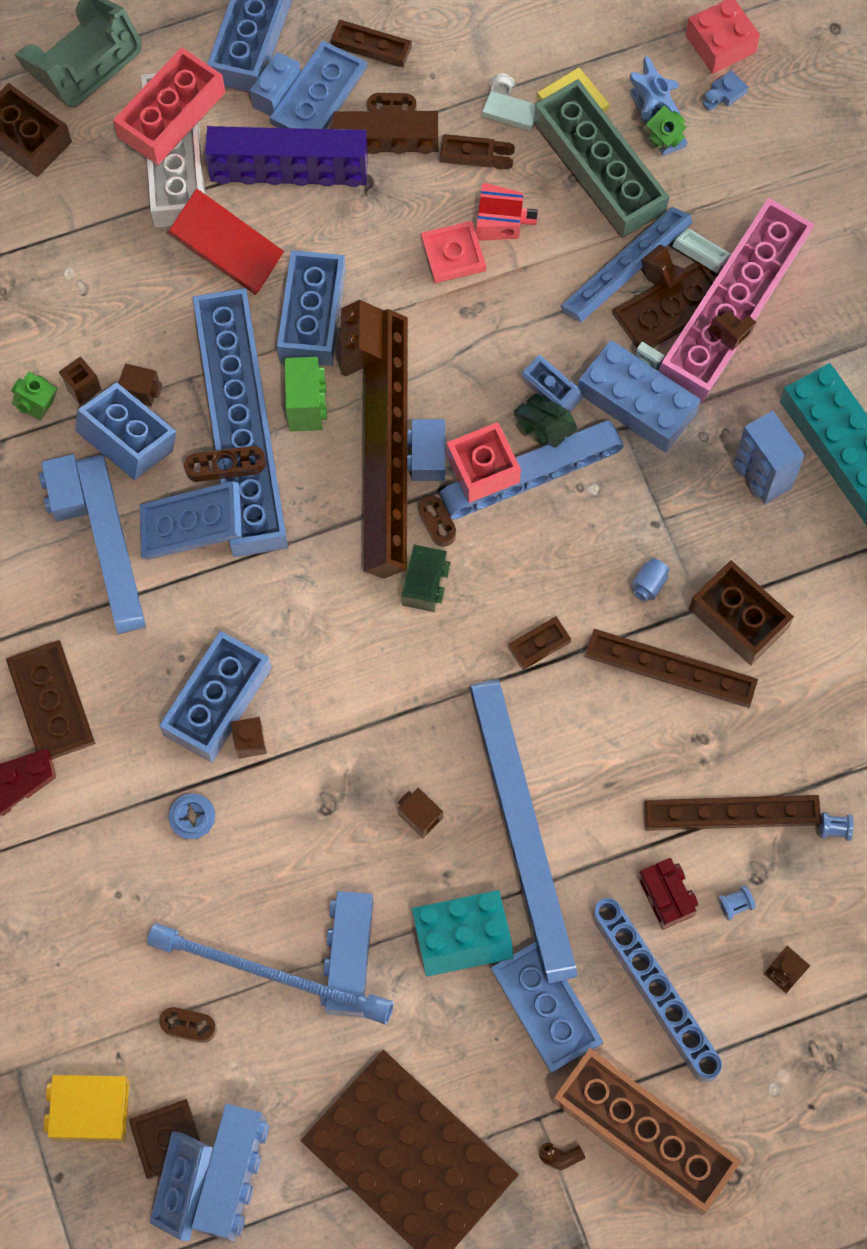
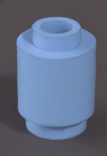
(650, 579)

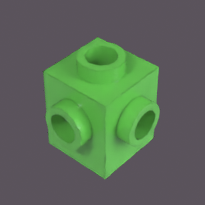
(668, 119)
(33, 395)

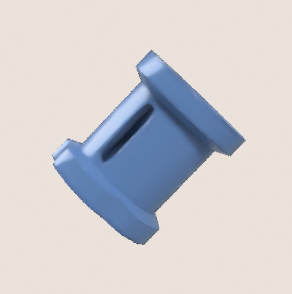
(836, 826)
(736, 902)

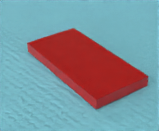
(225, 241)

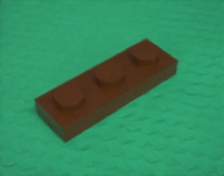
(371, 43)

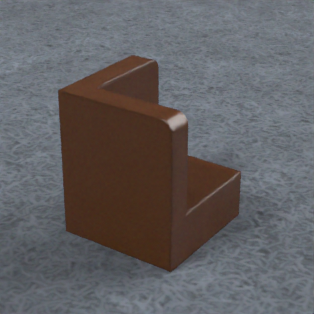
(660, 268)
(731, 329)

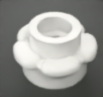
(502, 84)

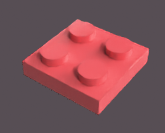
(453, 252)

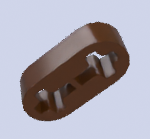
(391, 102)
(442, 518)
(186, 1032)

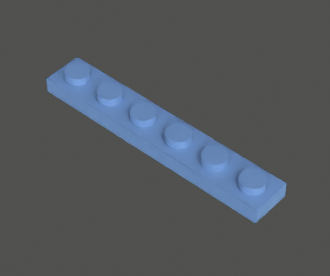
(625, 264)

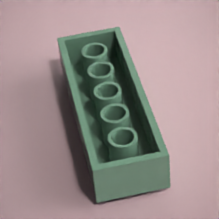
(600, 158)

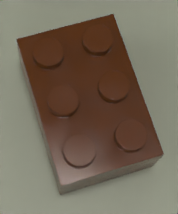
(29, 131)
(741, 612)

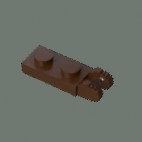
(476, 151)

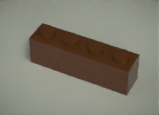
(393, 130)

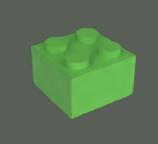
(305, 394)

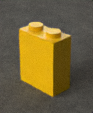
(87, 1108)

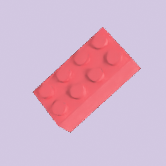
(169, 106)

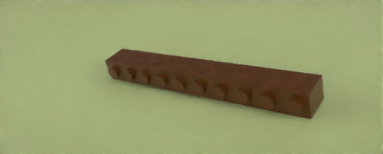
(386, 453)

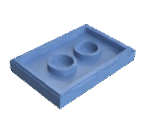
(180, 1185)

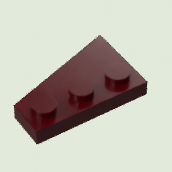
(24, 777)

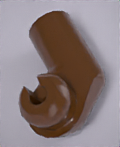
(559, 1159)

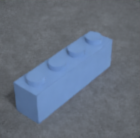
(349, 949)

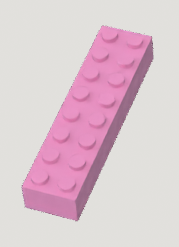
(742, 289)

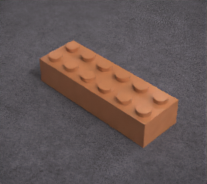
(646, 1131)

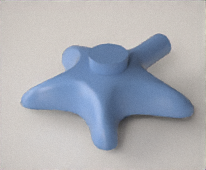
(653, 89)

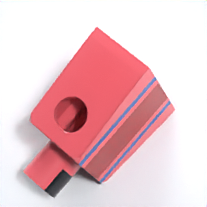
(502, 213)

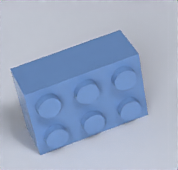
(125, 431)
(768, 457)

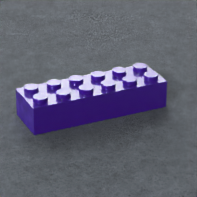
(287, 155)

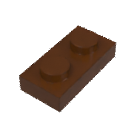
(539, 643)

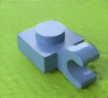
(725, 89)

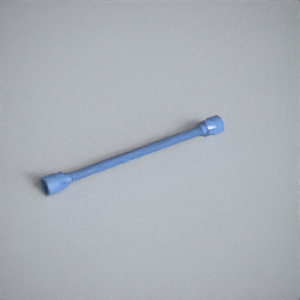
(373, 1007)

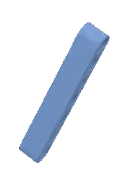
(543, 466)
(110, 544)
(657, 1004)

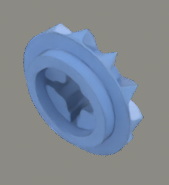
(180, 809)

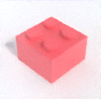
(722, 35)
(483, 462)

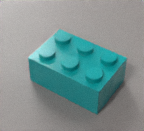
(462, 933)

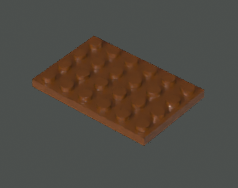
(409, 1157)

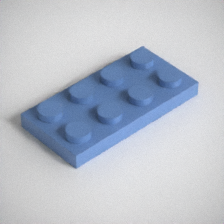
(319, 89)
(190, 520)
(547, 1011)

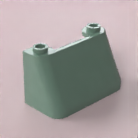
(85, 55)

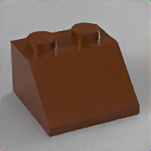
(361, 336)

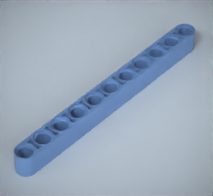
(523, 832)

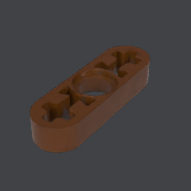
(215, 456)

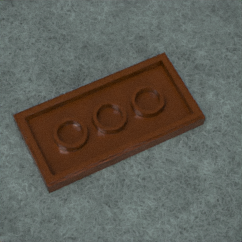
(663, 311)
(50, 700)

